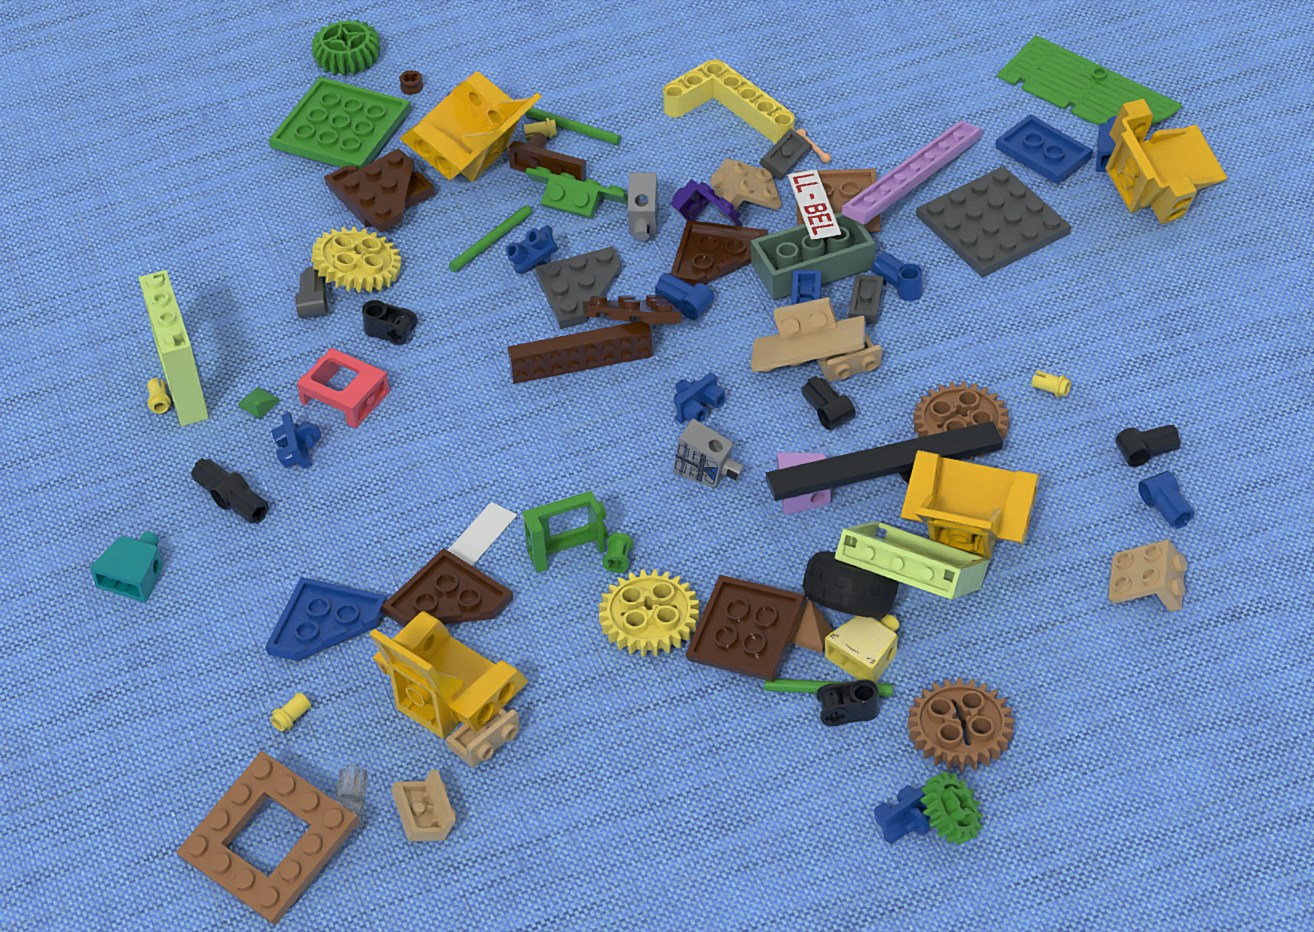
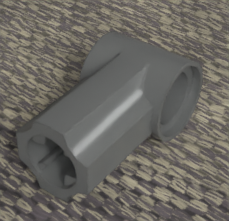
(311, 297)

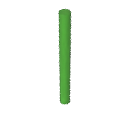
(575, 126)
(490, 238)
(812, 686)

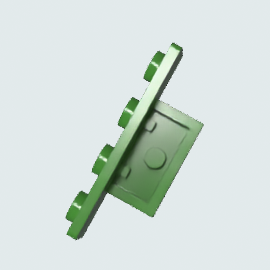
(572, 195)

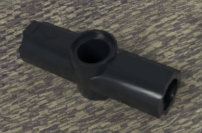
(230, 490)

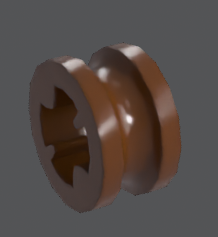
(411, 82)

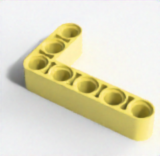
(732, 90)

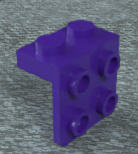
(696, 197)

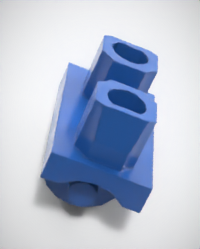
(532, 250)
(695, 395)
(298, 439)
(904, 816)

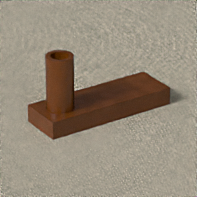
(533, 155)

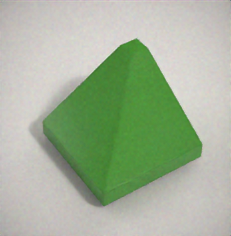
(258, 402)

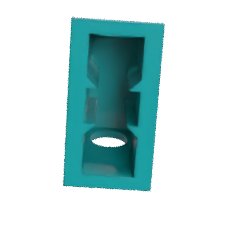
(129, 567)

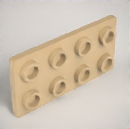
(807, 334)

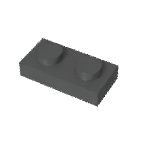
(785, 153)
(866, 297)

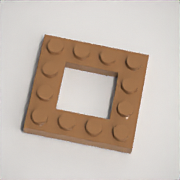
(275, 894)

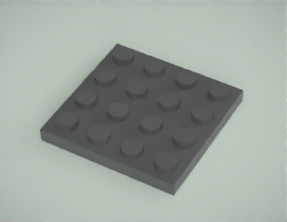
(993, 221)

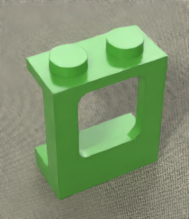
(537, 531)

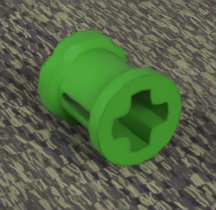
(617, 552)

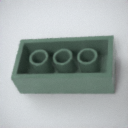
(792, 249)

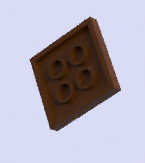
(746, 628)

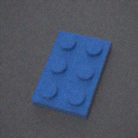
(1044, 148)

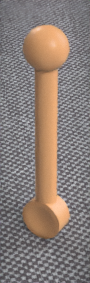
(825, 157)

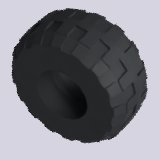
(848, 587)

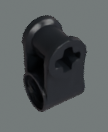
(386, 321)
(850, 702)

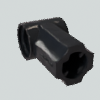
(830, 407)
(1139, 446)

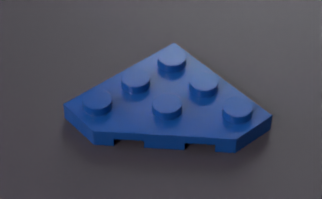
(322, 616)

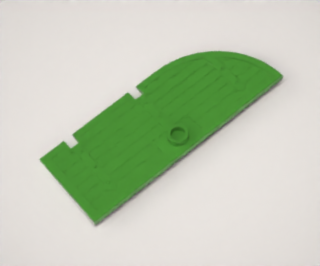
(1076, 81)

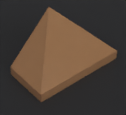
(811, 629)

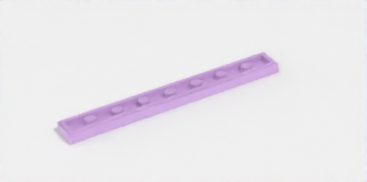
(911, 172)

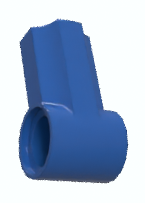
(904, 277)
(690, 299)
(1164, 494)

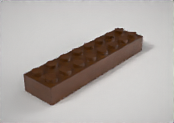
(580, 351)

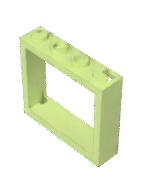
(173, 347)
(912, 559)

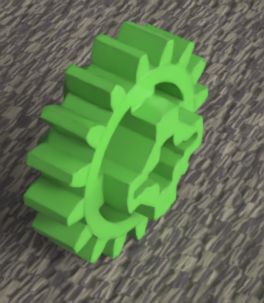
(951, 808)

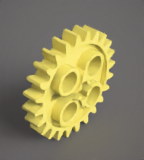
(356, 259)
(649, 612)

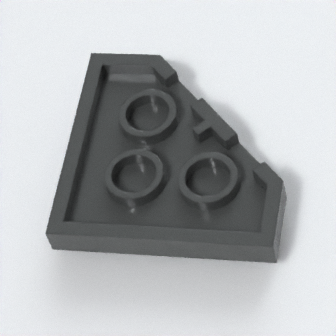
(575, 280)

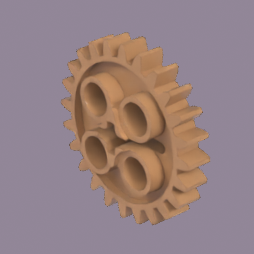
(957, 409)
(943, 733)

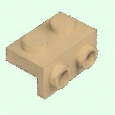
(844, 365)
(480, 746)
(424, 808)

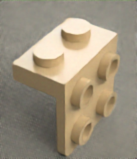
(742, 182)
(1149, 571)

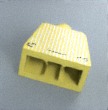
(863, 646)

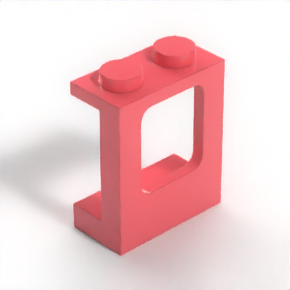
(357, 398)

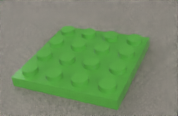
(340, 124)

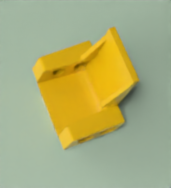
(468, 128)
(1160, 170)
(969, 502)
(442, 679)

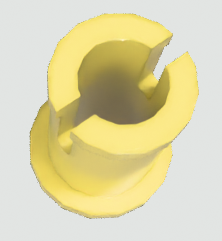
(546, 127)
(1051, 383)
(158, 399)
(291, 711)

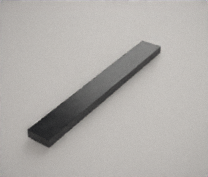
(881, 461)

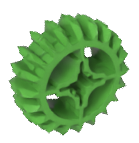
(346, 47)

